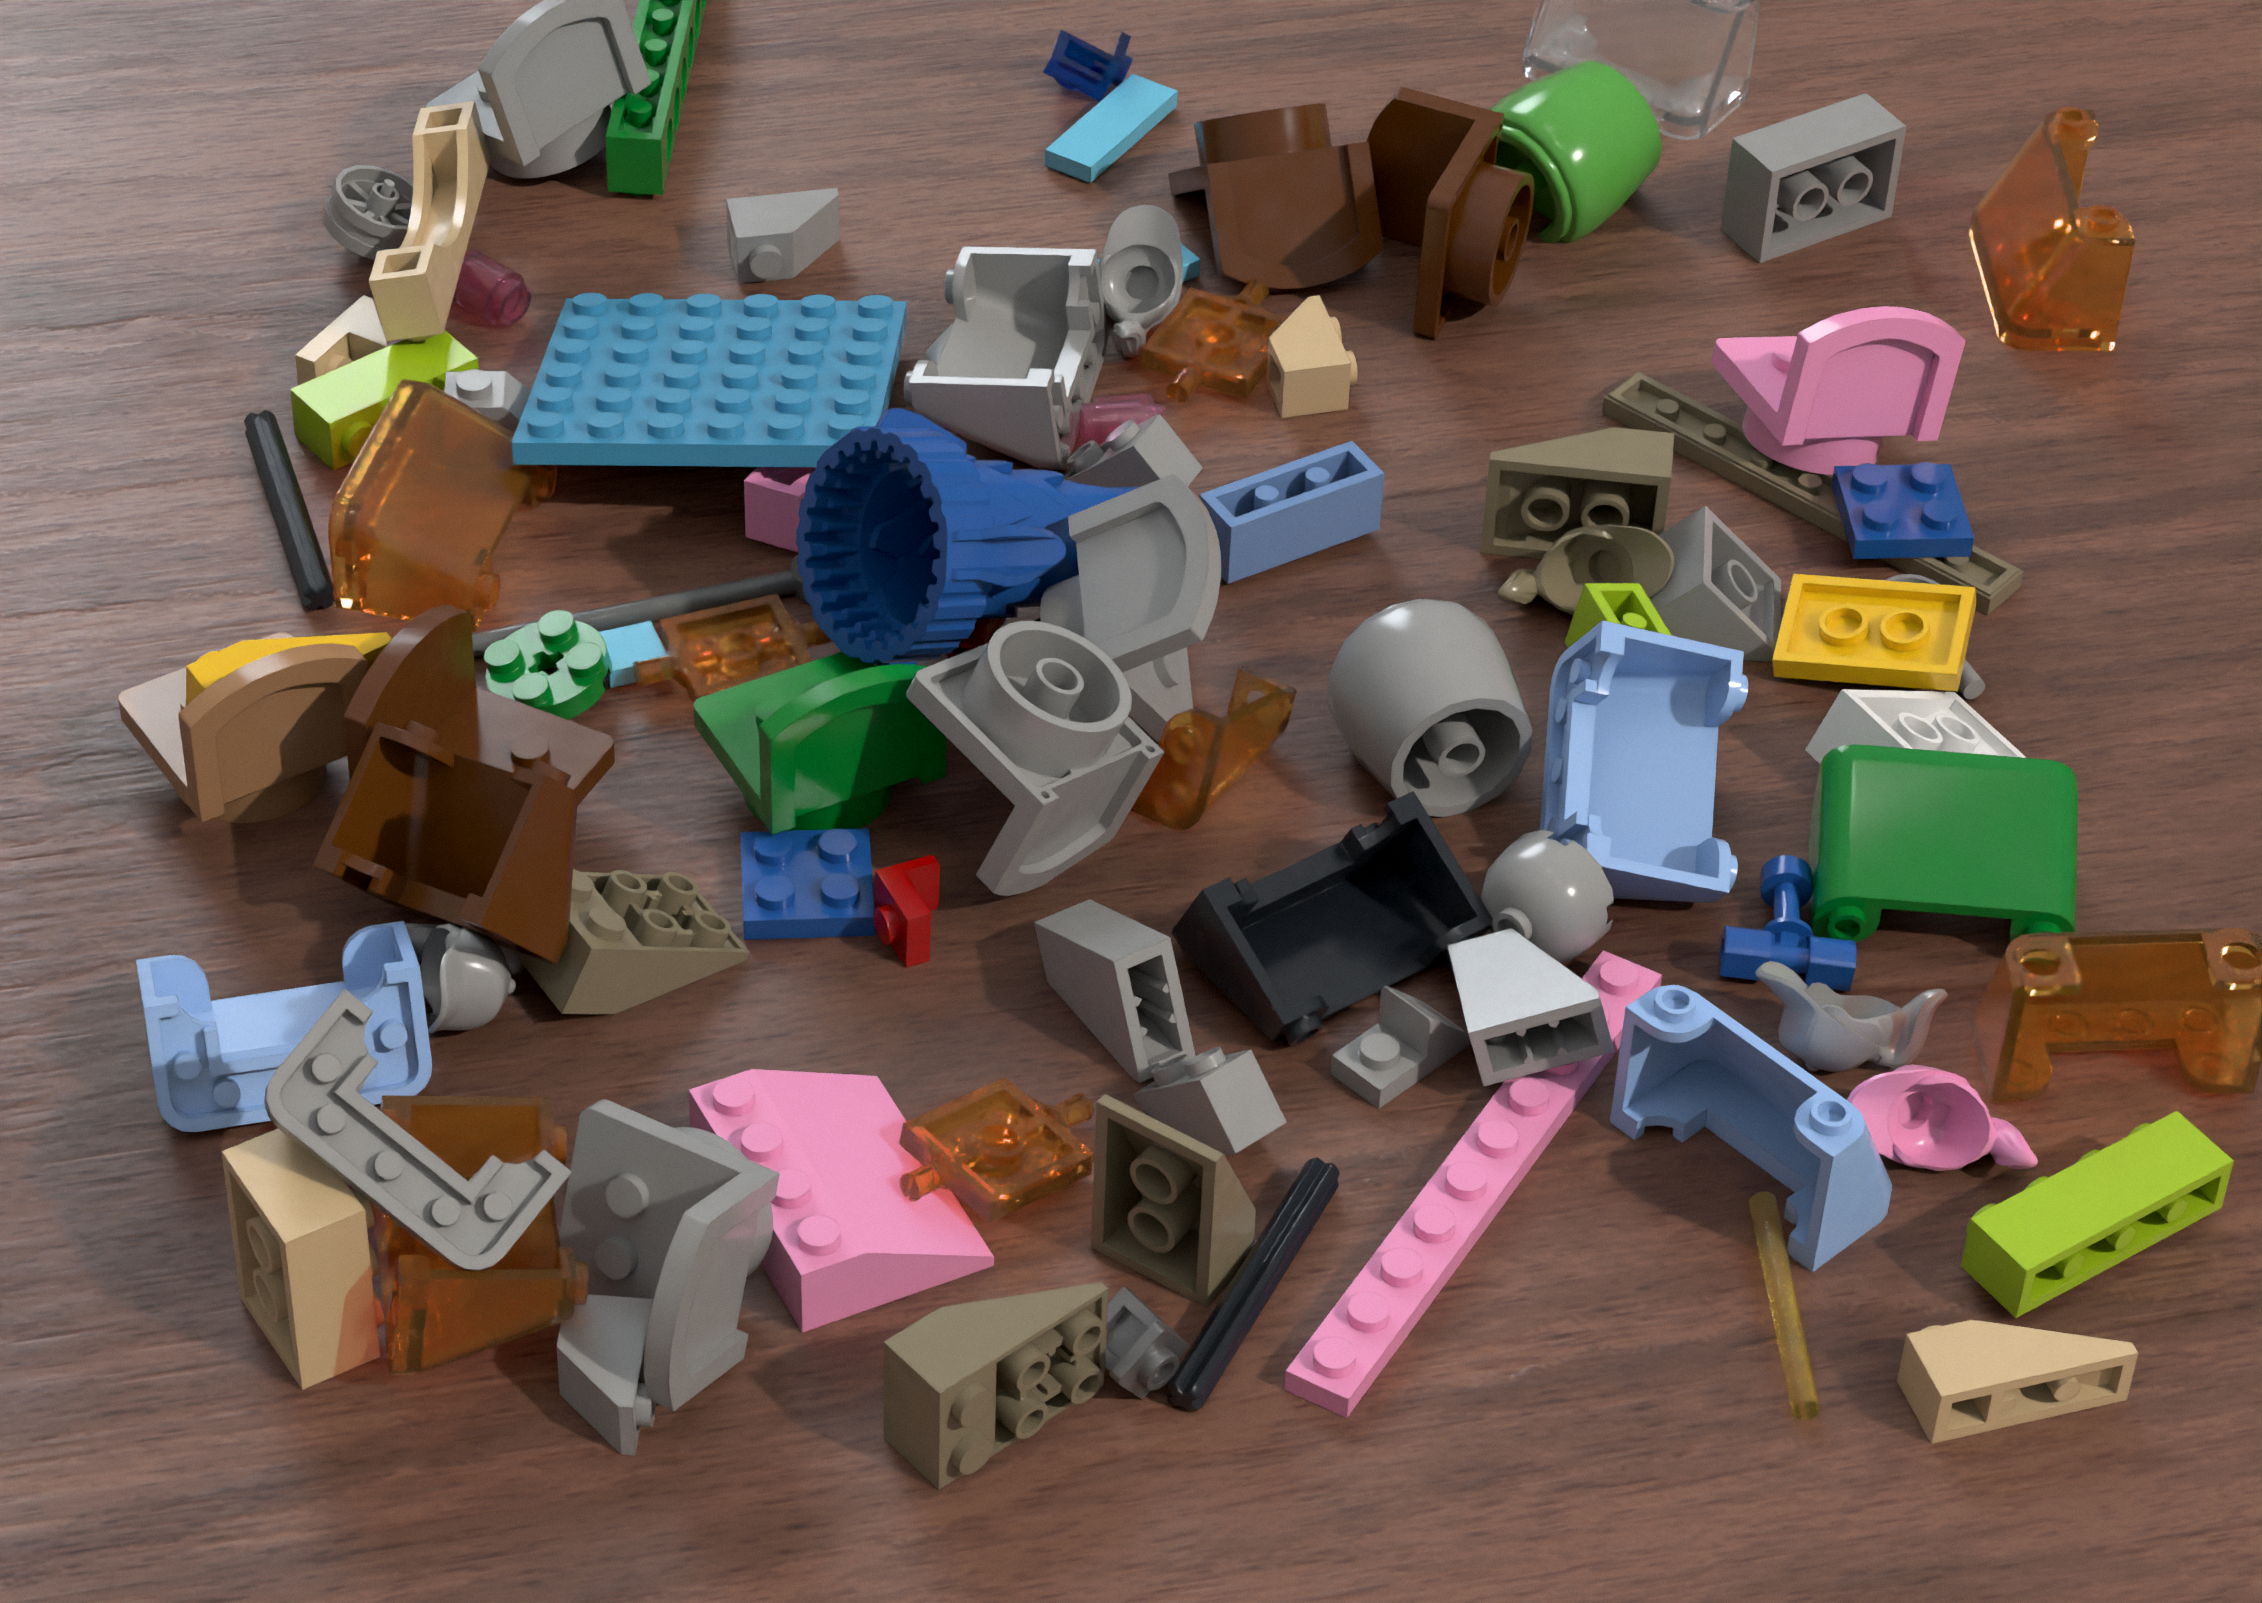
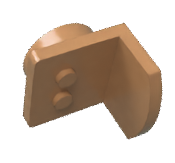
(253, 738)

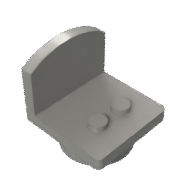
(552, 85)
(1143, 591)
(1052, 734)
(670, 1223)

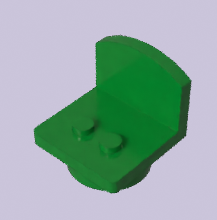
(822, 741)

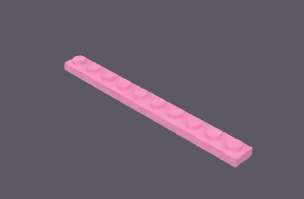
(1453, 1211)

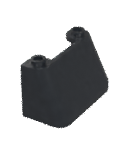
(1334, 924)

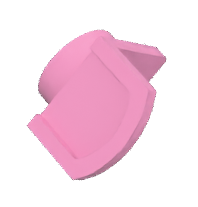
(1843, 385)

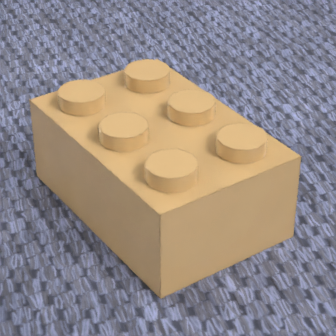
(303, 1257)

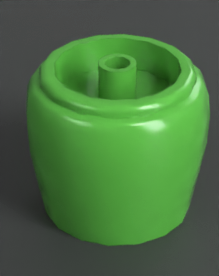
(1583, 142)

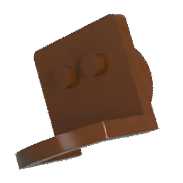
(1284, 197)
(1450, 198)
(430, 679)

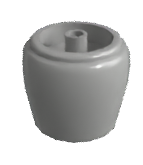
(1431, 705)

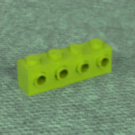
(2095, 1213)

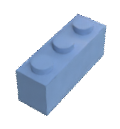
(1295, 510)

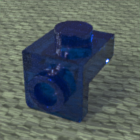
(1086, 67)

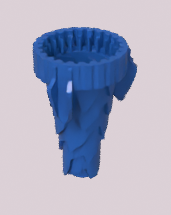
(921, 541)

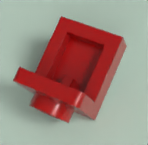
(904, 906)

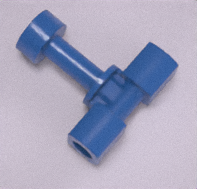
(1787, 939)

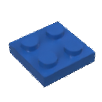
(1902, 511)
(807, 884)

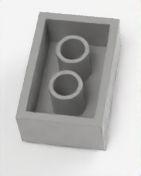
(1812, 177)

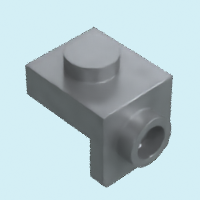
(1140, 1345)

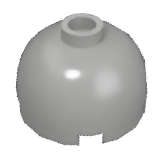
(1549, 895)

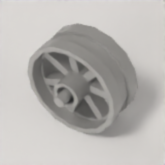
(368, 209)

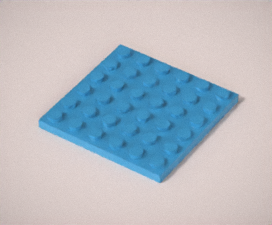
(709, 380)

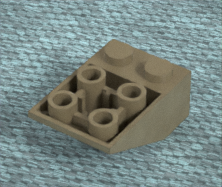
(634, 942)
(990, 1375)

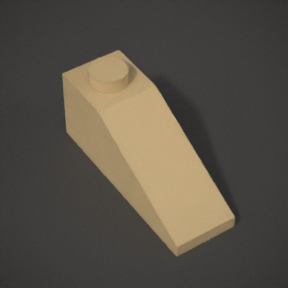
(2003, 1375)

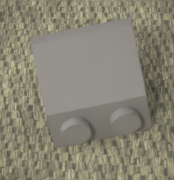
(1719, 589)

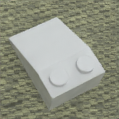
(1907, 721)

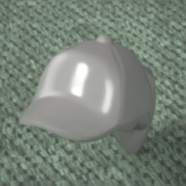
(1140, 274)
(460, 975)
(1847, 1030)

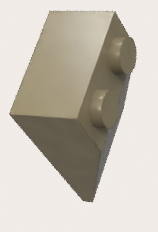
(1575, 483)
(1167, 1204)

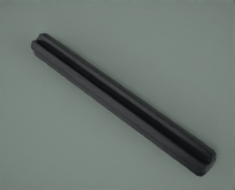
(289, 511)
(1253, 1285)

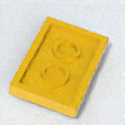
(1875, 632)

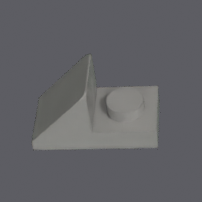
(1398, 1050)

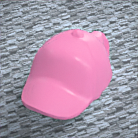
(1935, 1121)

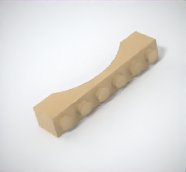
(419, 279)

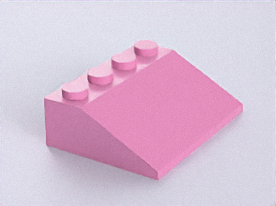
(838, 1212)

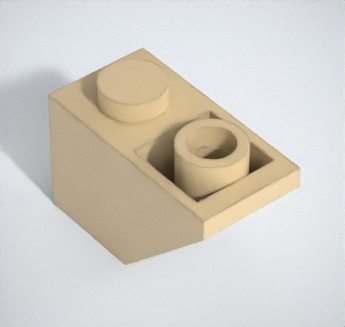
(1309, 363)

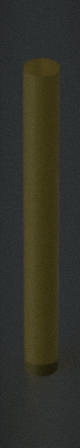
(1784, 1306)

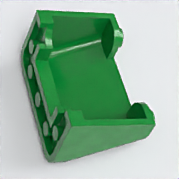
(1942, 839)

